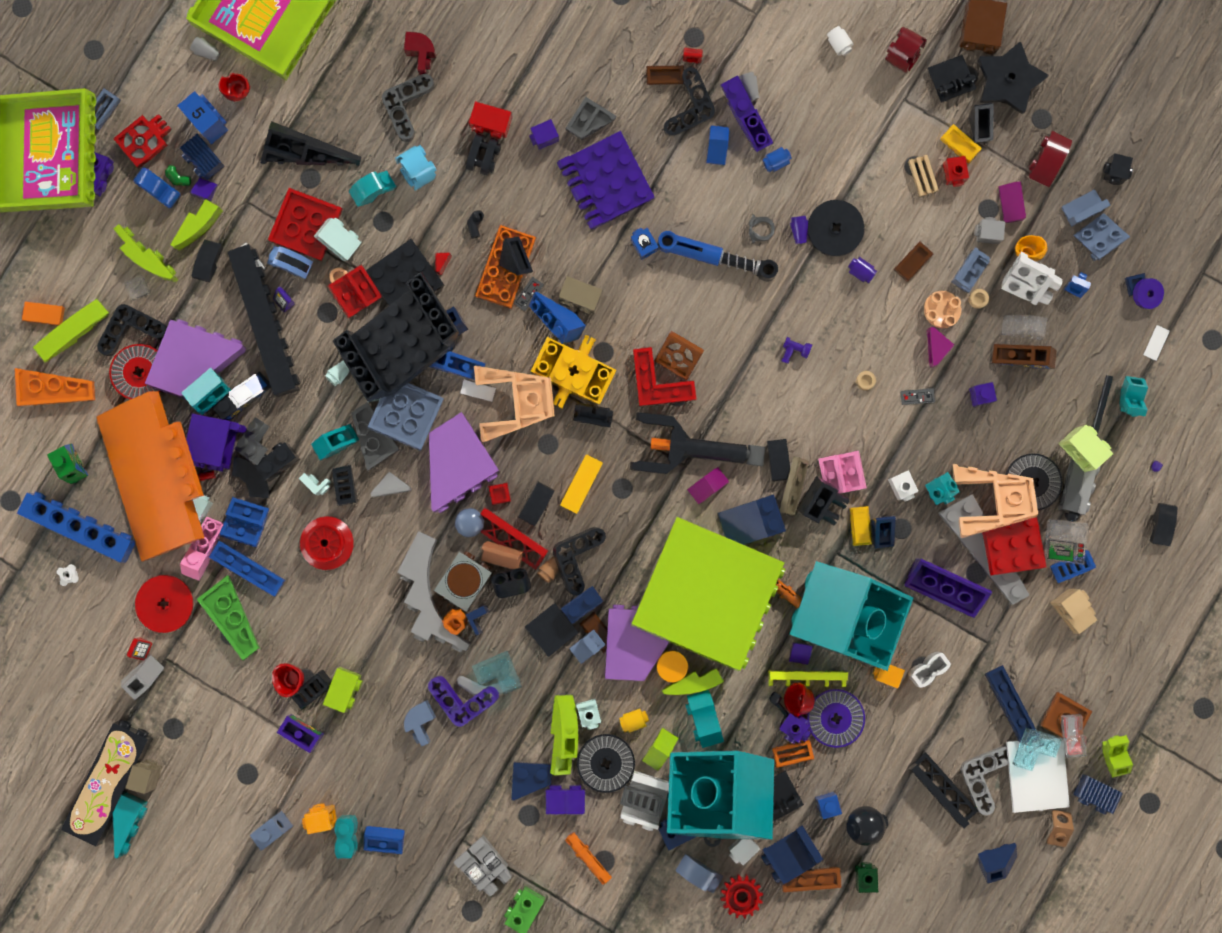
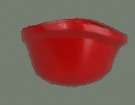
(287, 679)
(799, 699)

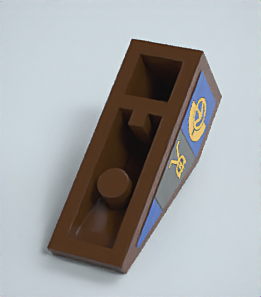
(1025, 356)

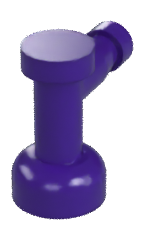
(791, 346)

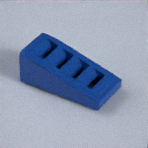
(1056, 572)

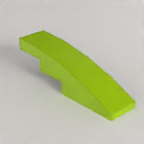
(70, 330)

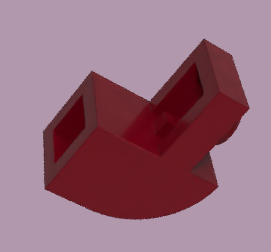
(422, 47)

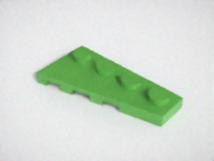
(229, 616)

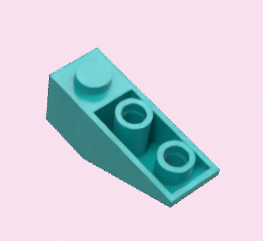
(125, 821)

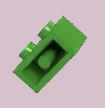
(524, 910)

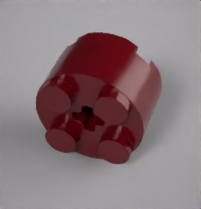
(906, 50)

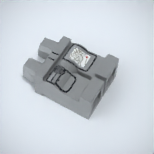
(482, 865)

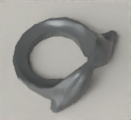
(755, 220)

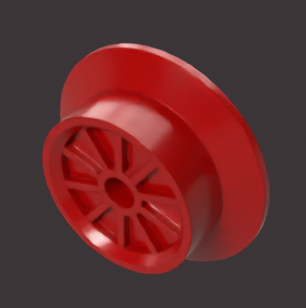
(339, 543)

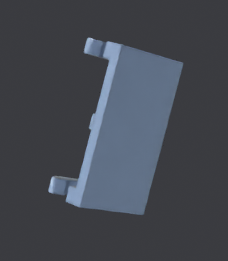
(971, 270)

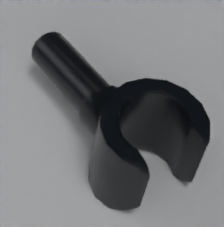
(775, 699)

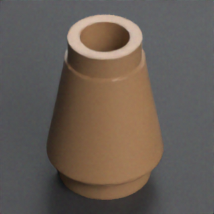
(548, 570)

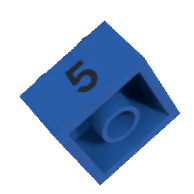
(203, 116)

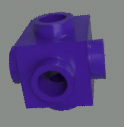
(790, 724)

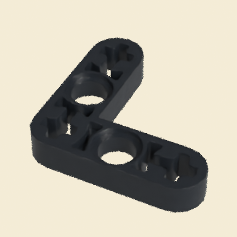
(698, 105)
(130, 320)
(569, 557)

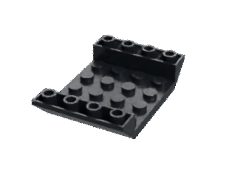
(398, 341)

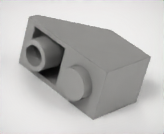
(142, 677)

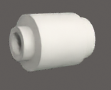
(840, 41)

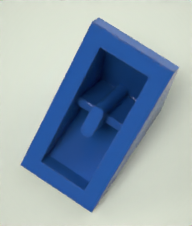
(718, 145)

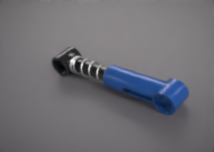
(714, 255)

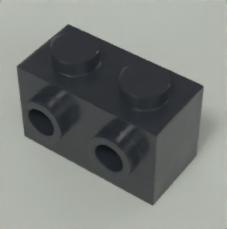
(277, 461)

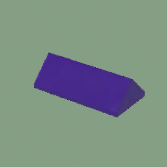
(947, 587)

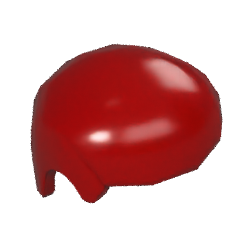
(234, 87)

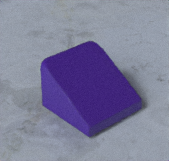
(204, 189)
(800, 653)

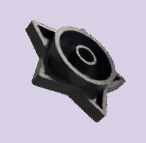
(1001, 88)

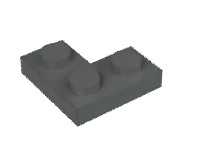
(249, 443)

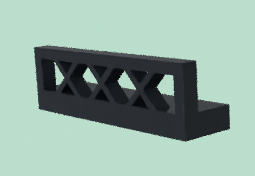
(941, 797)

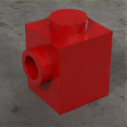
(956, 171)

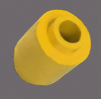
(634, 720)

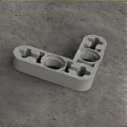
(977, 776)

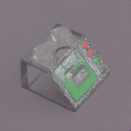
(1066, 541)

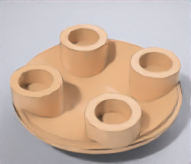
(942, 309)

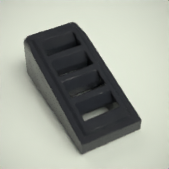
(353, 499)
(321, 681)

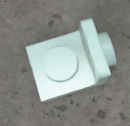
(312, 483)

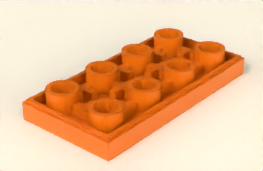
(496, 282)

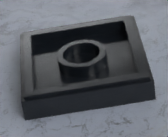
(551, 629)

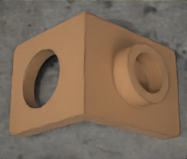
(1061, 831)

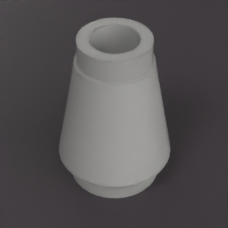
(204, 49)
(750, 84)

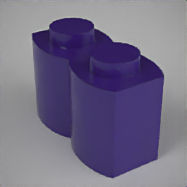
(565, 800)

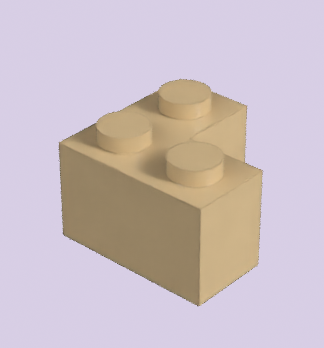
(1075, 609)

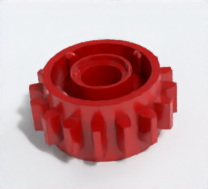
(745, 906)

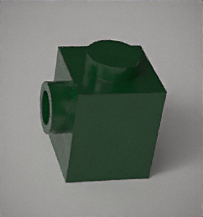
(866, 878)

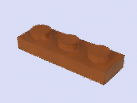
(815, 880)

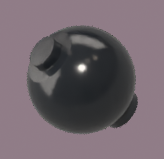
(866, 825)

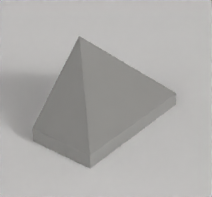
(390, 485)

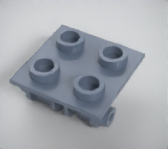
(1101, 236)

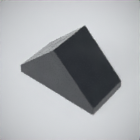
(981, 122)

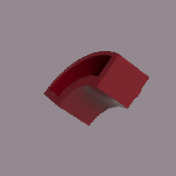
(1050, 159)

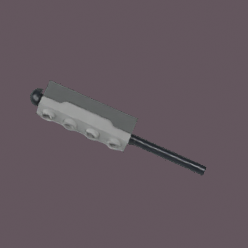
(1080, 484)

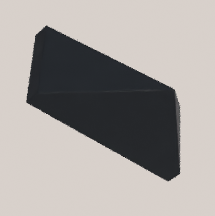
(514, 257)

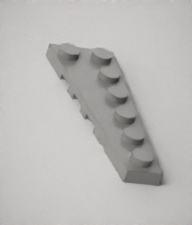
(1008, 583)

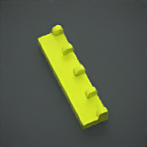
(807, 676)

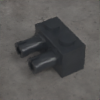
(818, 499)

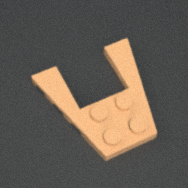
(531, 400)
(1013, 499)

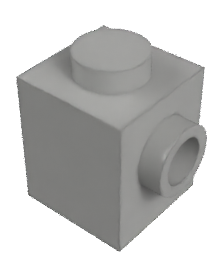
(990, 231)

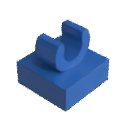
(1078, 285)

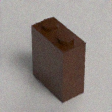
(983, 25)

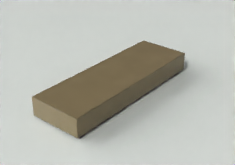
(794, 486)

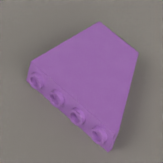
(187, 355)
(457, 462)
(630, 650)

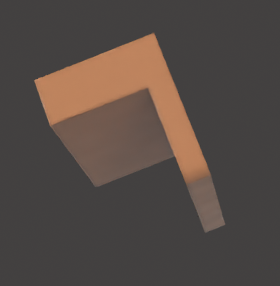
(501, 555)

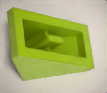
(660, 749)

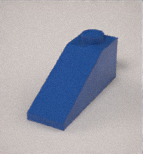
(457, 365)

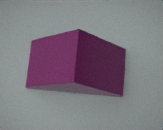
(937, 346)
(708, 485)

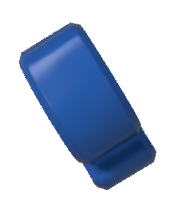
(156, 187)

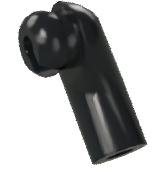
(473, 223)

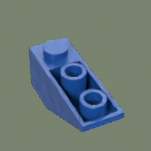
(558, 319)

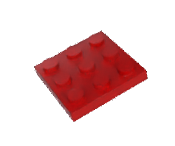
(299, 222)
(1014, 548)

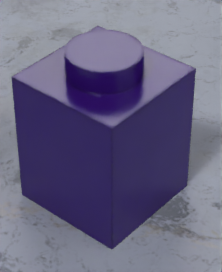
(544, 134)
(982, 394)

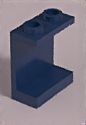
(791, 856)

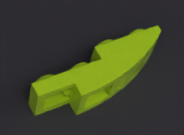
(149, 260)
(565, 729)

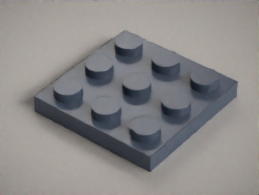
(406, 415)

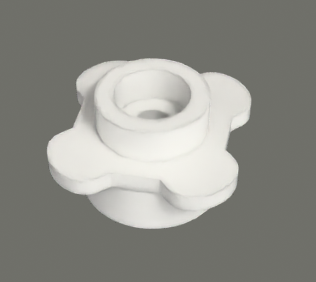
(73, 575)

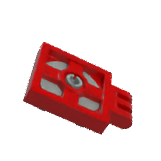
(143, 139)

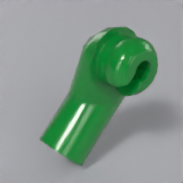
(175, 178)

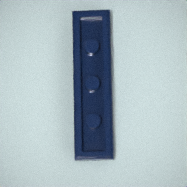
(1009, 701)

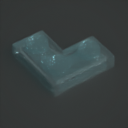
(500, 668)
(1032, 744)

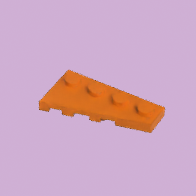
(44, 389)

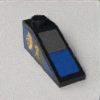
(241, 396)

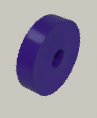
(1156, 293)

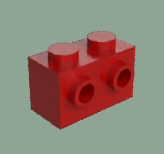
(490, 120)

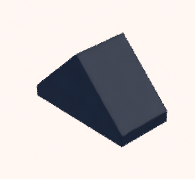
(883, 531)

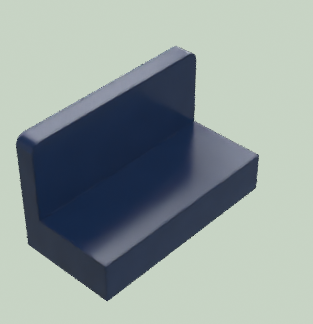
(472, 616)

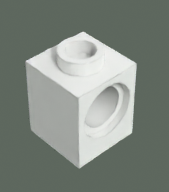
(743, 850)

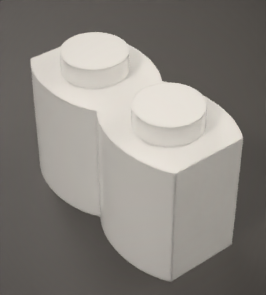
(933, 665)

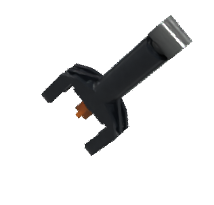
(683, 446)

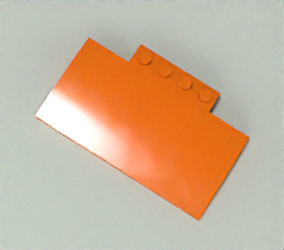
(153, 474)

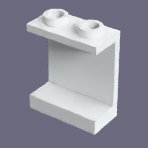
(650, 784)

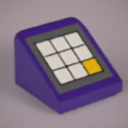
(282, 299)

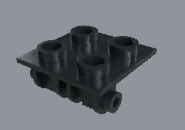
(952, 78)
(785, 796)

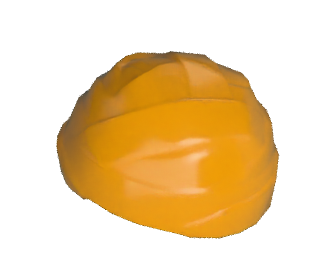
(1033, 246)

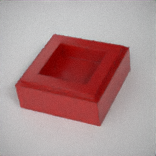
(499, 493)

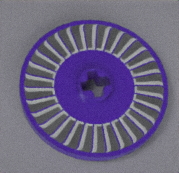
(847, 728)

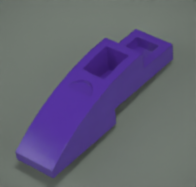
(746, 114)

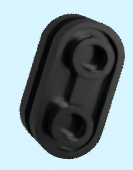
(492, 148)

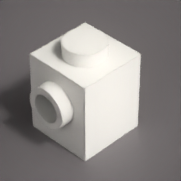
(903, 486)

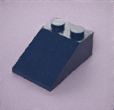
(752, 521)

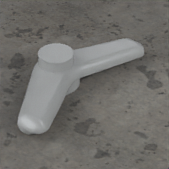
(474, 687)

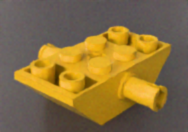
(557, 360)

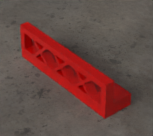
(515, 533)

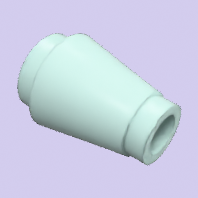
(337, 373)

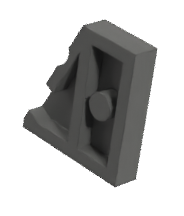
(589, 119)

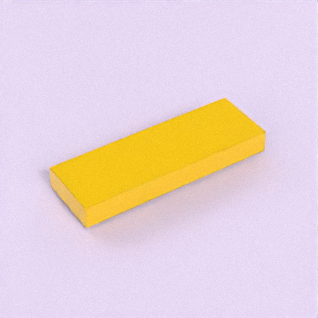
(581, 484)

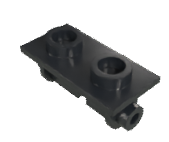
(600, 417)

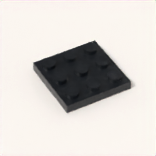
(398, 268)

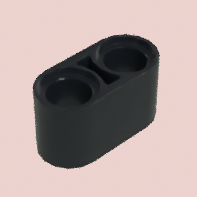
(511, 583)

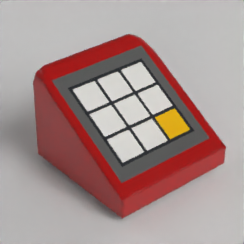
(139, 648)

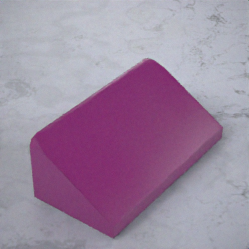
(1012, 202)

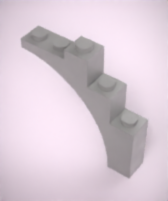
(417, 568)

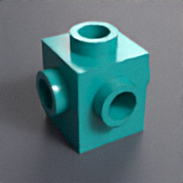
(942, 489)

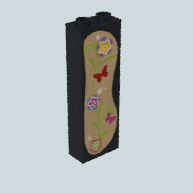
(106, 782)

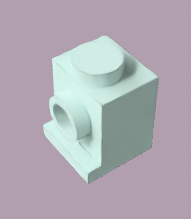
(589, 706)

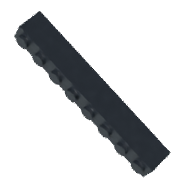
(263, 320)

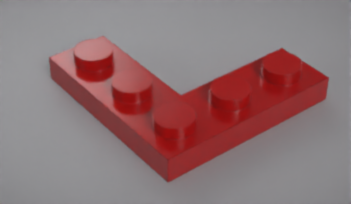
(654, 394)

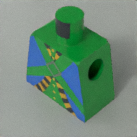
(65, 462)

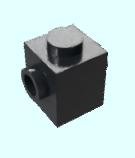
(1118, 169)

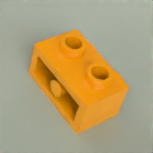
(319, 818)

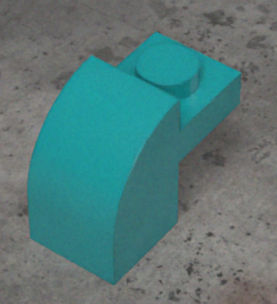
(371, 186)
(1133, 396)

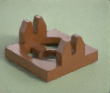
(663, 360)

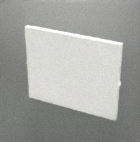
(1041, 788)

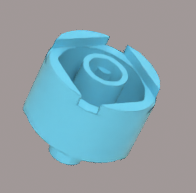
(415, 167)

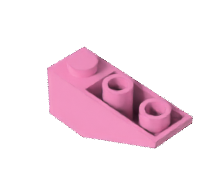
(198, 554)

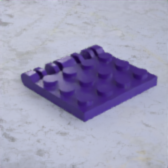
(608, 177)

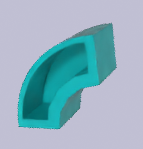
(705, 719)

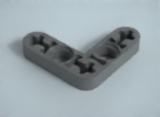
(401, 99)

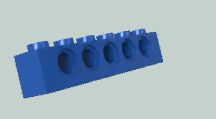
(31, 508)

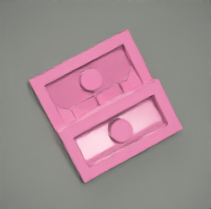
(843, 471)

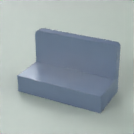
(1084, 207)

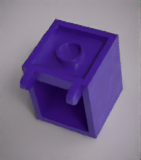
(212, 441)

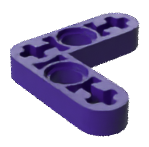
(458, 706)

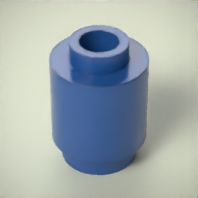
(777, 159)

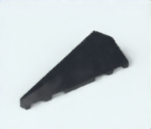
(295, 147)

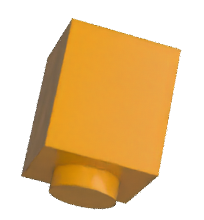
(891, 677)

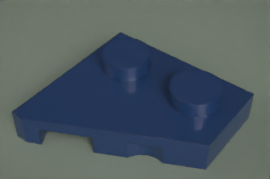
(529, 778)

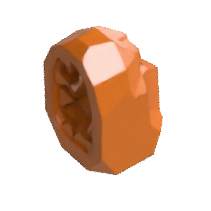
(455, 621)

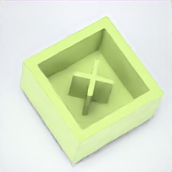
(1086, 448)

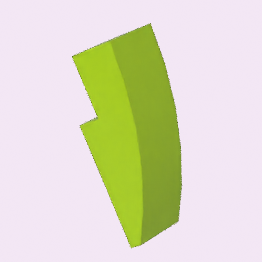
(196, 225)
(693, 683)

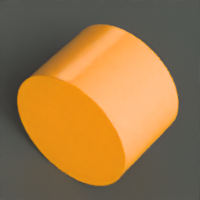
(672, 666)

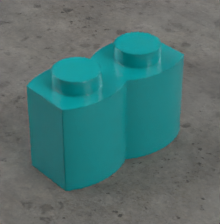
(345, 831)

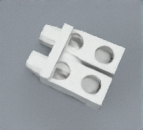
(1031, 280)

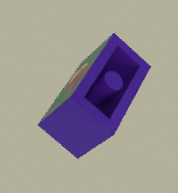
(300, 733)

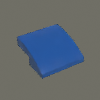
(244, 522)

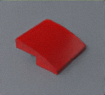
(354, 291)

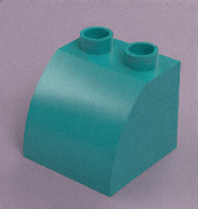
(851, 615)
(721, 795)

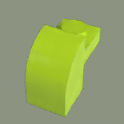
(1116, 755)

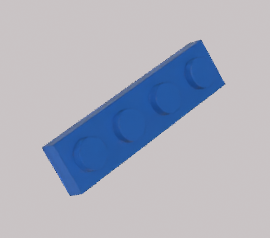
(247, 568)

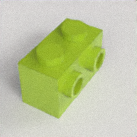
(342, 690)

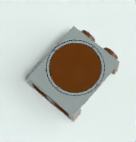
(463, 580)

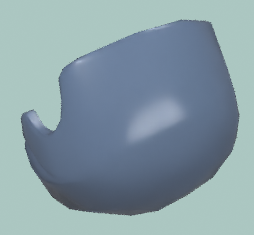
(469, 522)

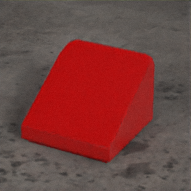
(692, 55)
(442, 261)

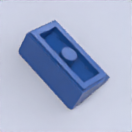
(384, 840)

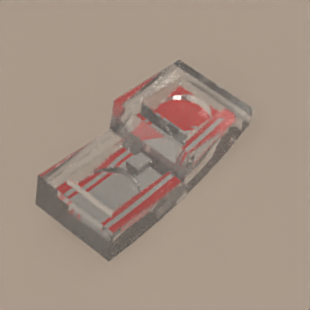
(1073, 736)

